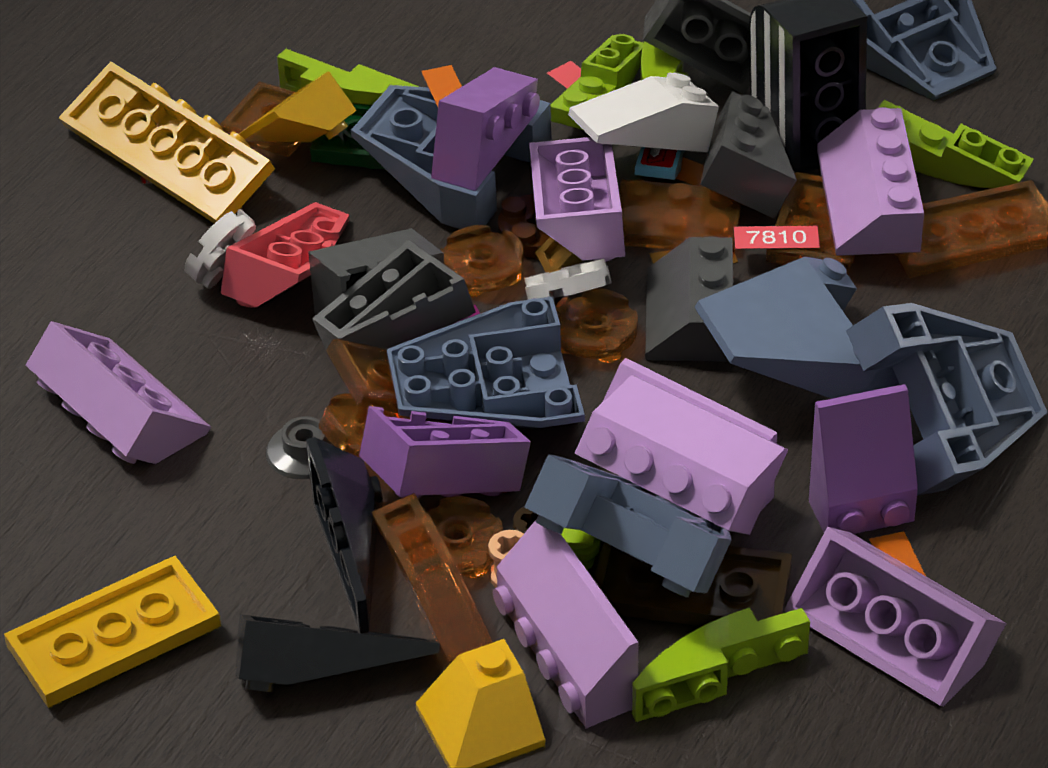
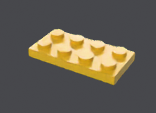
(112, 630)

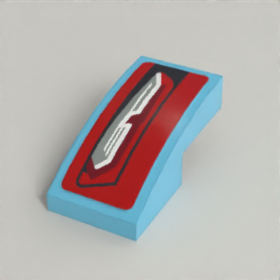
(659, 163)

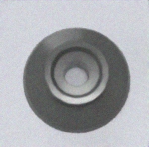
(288, 447)

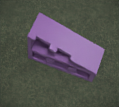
(481, 125)
(444, 457)

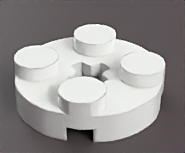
(210, 262)
(568, 280)

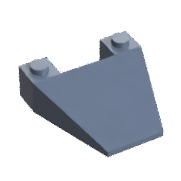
(928, 45)
(401, 137)
(793, 328)
(962, 387)
(632, 519)

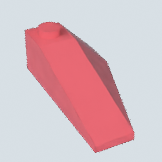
(278, 254)

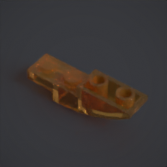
(432, 577)

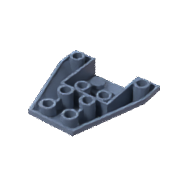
(490, 368)

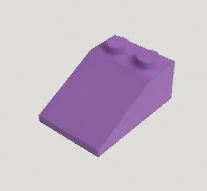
(863, 461)

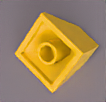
(305, 115)
(481, 709)

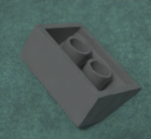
(705, 36)
(673, 288)

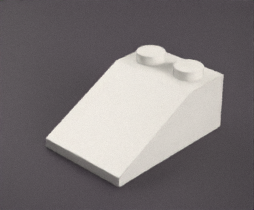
(651, 114)

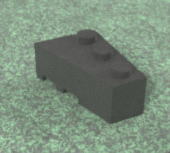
(748, 157)
(342, 265)
(397, 301)

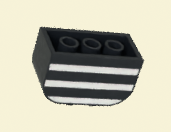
(808, 70)

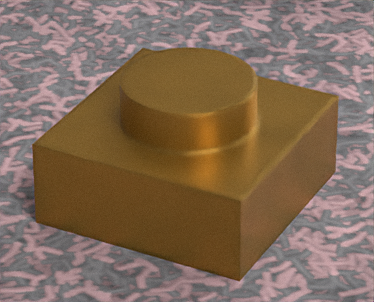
(555, 256)

